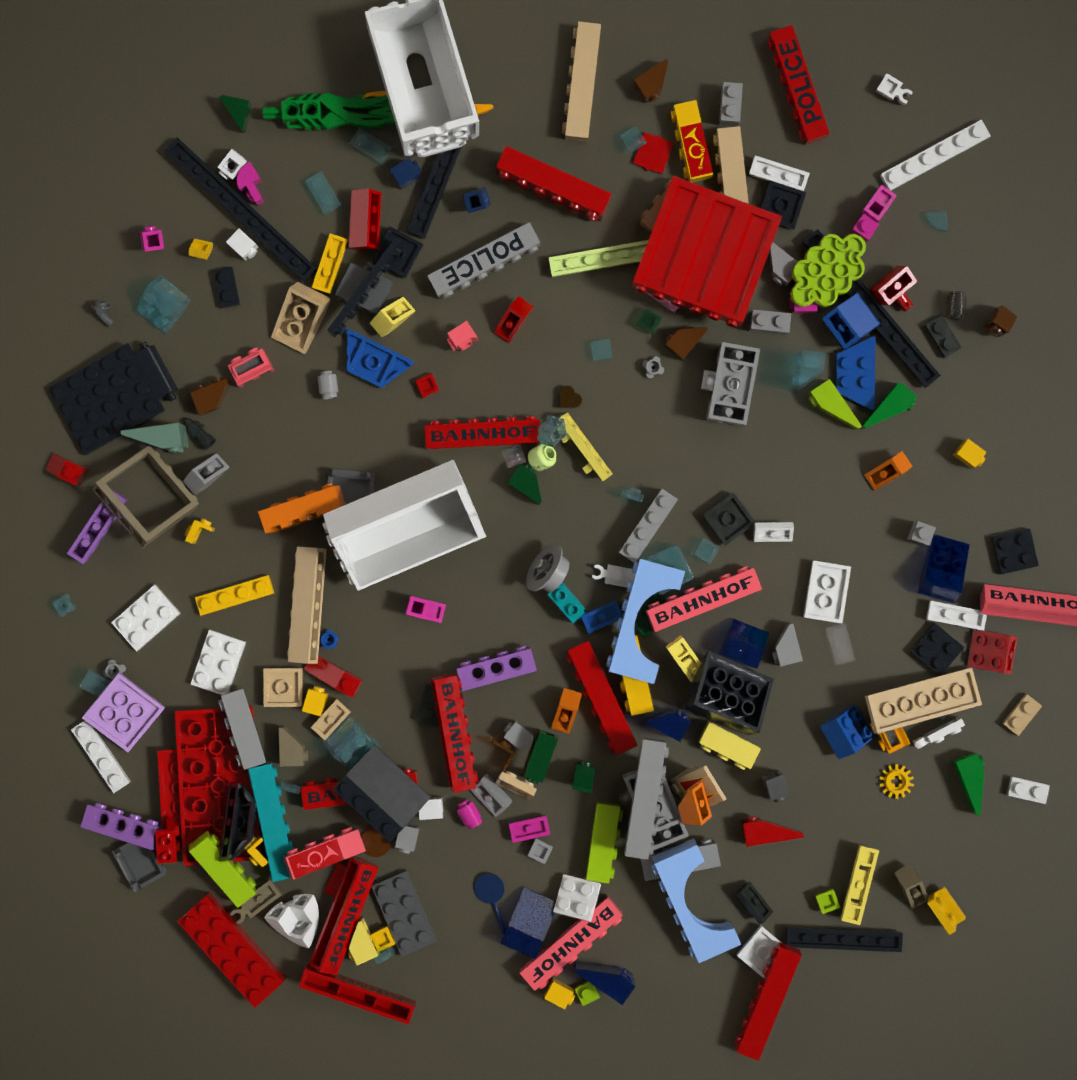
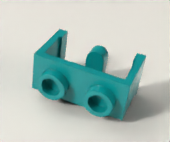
(567, 602)

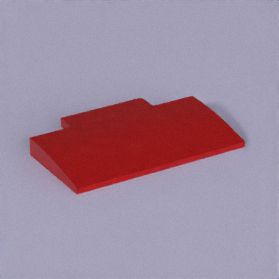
(198, 777)

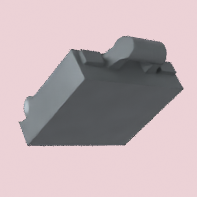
(352, 280)
(353, 483)
(139, 865)

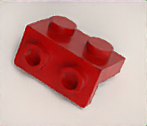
(166, 842)

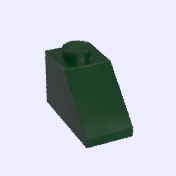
(526, 482)
(583, 776)

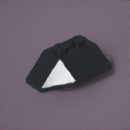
(238, 822)

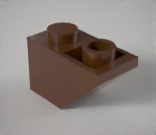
(1000, 322)
(210, 397)

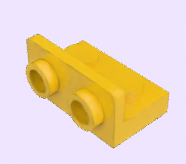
(946, 909)

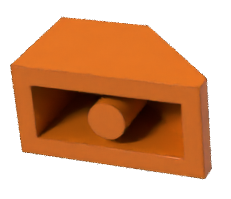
(888, 470)
(566, 710)
(694, 806)

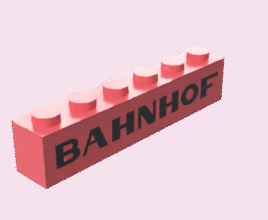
(703, 599)
(1028, 605)
(570, 943)

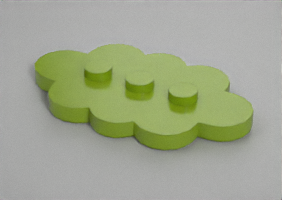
(828, 270)

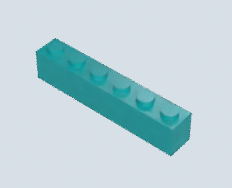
(270, 818)

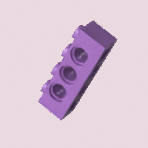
(94, 531)
(522, 653)
(94, 821)

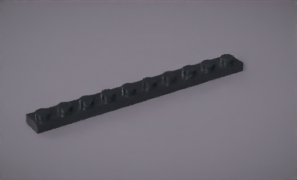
(240, 209)
(888, 328)

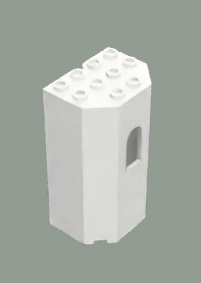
(434, 115)
(403, 525)

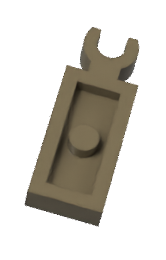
(264, 896)

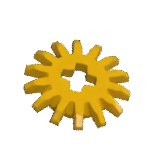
(901, 786)

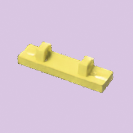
(595, 461)
(679, 650)
(859, 885)

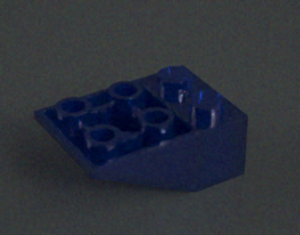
(944, 569)

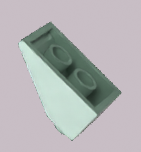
(168, 437)

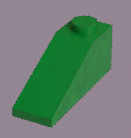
(894, 403)
(971, 775)

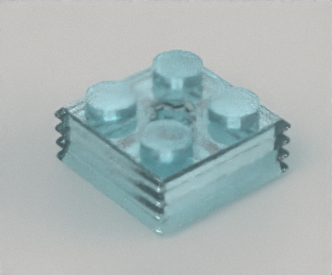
(675, 558)

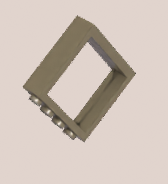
(125, 516)

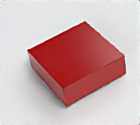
(427, 385)

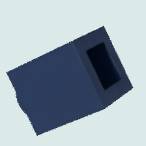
(405, 172)
(476, 200)

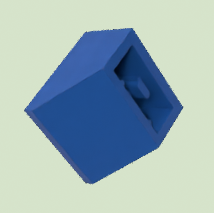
(851, 321)
(847, 732)

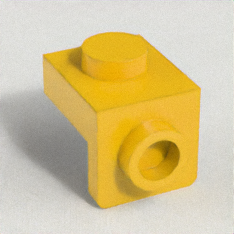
(193, 532)
(256, 857)

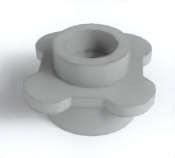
(653, 362)
(113, 665)

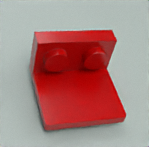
(992, 651)

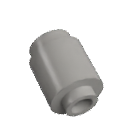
(328, 385)

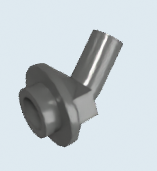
(101, 308)

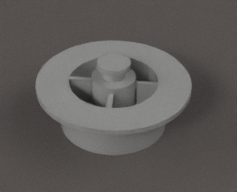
(547, 569)

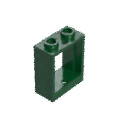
(541, 757)

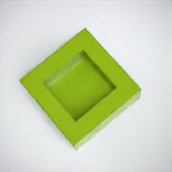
(827, 901)
(587, 993)

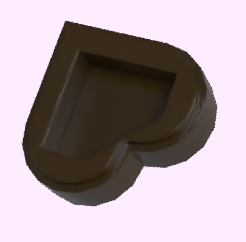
(569, 398)

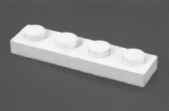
(101, 756)

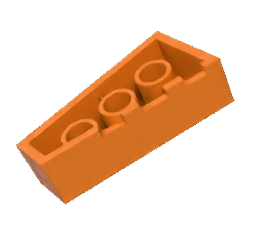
(301, 509)

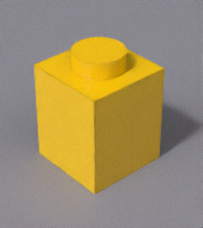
(970, 454)
(315, 701)
(559, 993)

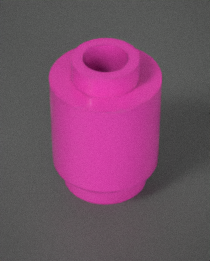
(469, 814)

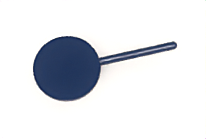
(490, 889)

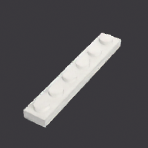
(935, 155)

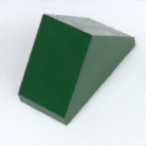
(239, 110)

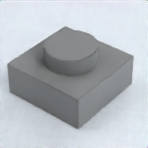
(540, 850)

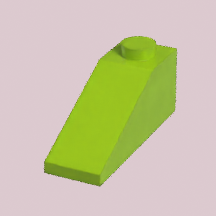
(831, 402)

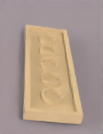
(923, 700)

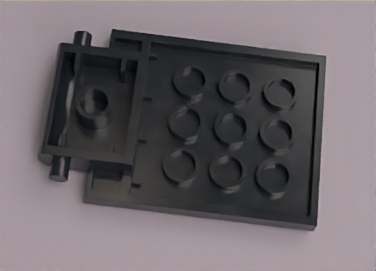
(114, 395)

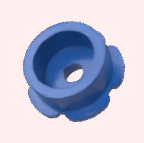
(329, 634)

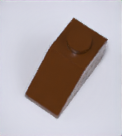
(651, 82)
(684, 341)

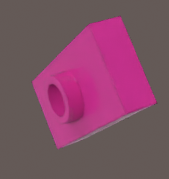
(529, 828)

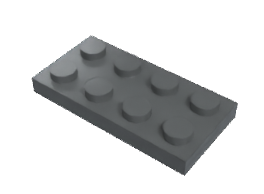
(404, 913)

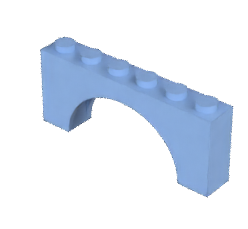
(648, 580)
(704, 937)

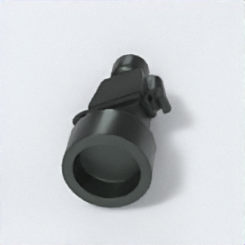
(197, 431)

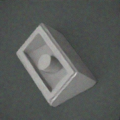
(491, 795)

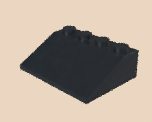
(729, 694)
(382, 793)

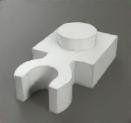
(891, 88)

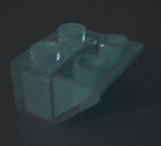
(162, 304)
(808, 366)
(350, 743)

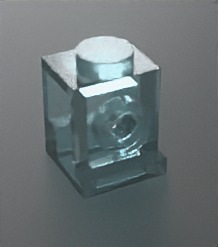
(552, 431)

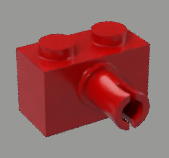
(893, 287)

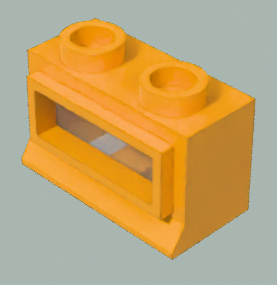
(892, 739)

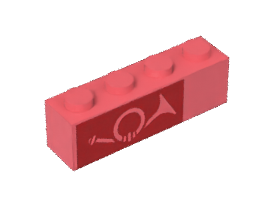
(324, 853)

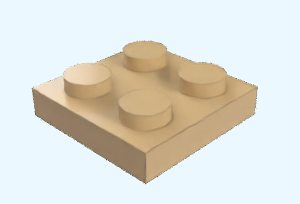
(283, 687)
(508, 781)

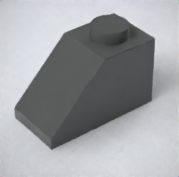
(775, 786)

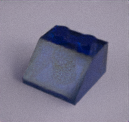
(744, 643)
(670, 723)

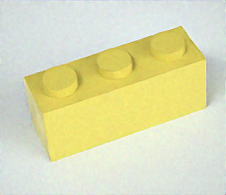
(728, 746)

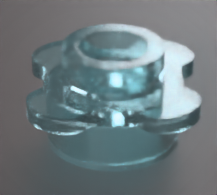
(63, 610)

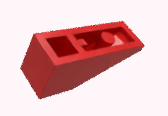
(335, 676)
(762, 832)

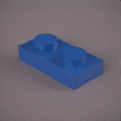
(602, 616)

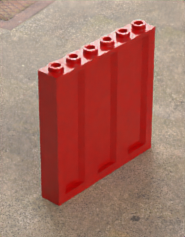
(706, 252)

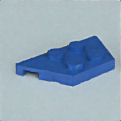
(373, 360)
(857, 373)

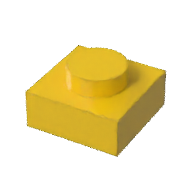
(200, 249)
(382, 938)

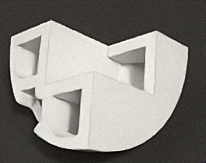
(296, 919)

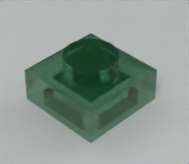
(649, 321)

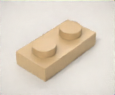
(1021, 714)
(331, 719)

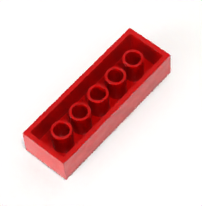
(553, 183)
(232, 950)

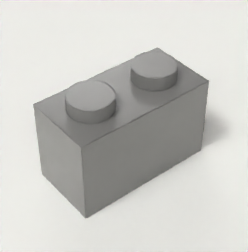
(730, 104)
(770, 322)

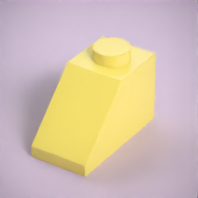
(392, 316)
(362, 946)

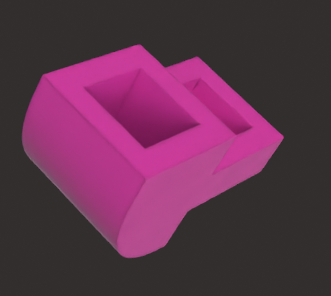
(247, 180)
(879, 203)
(425, 609)

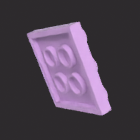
(123, 712)

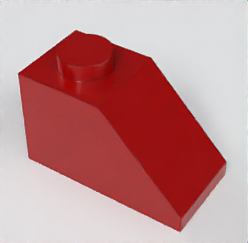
(513, 319)
(66, 470)

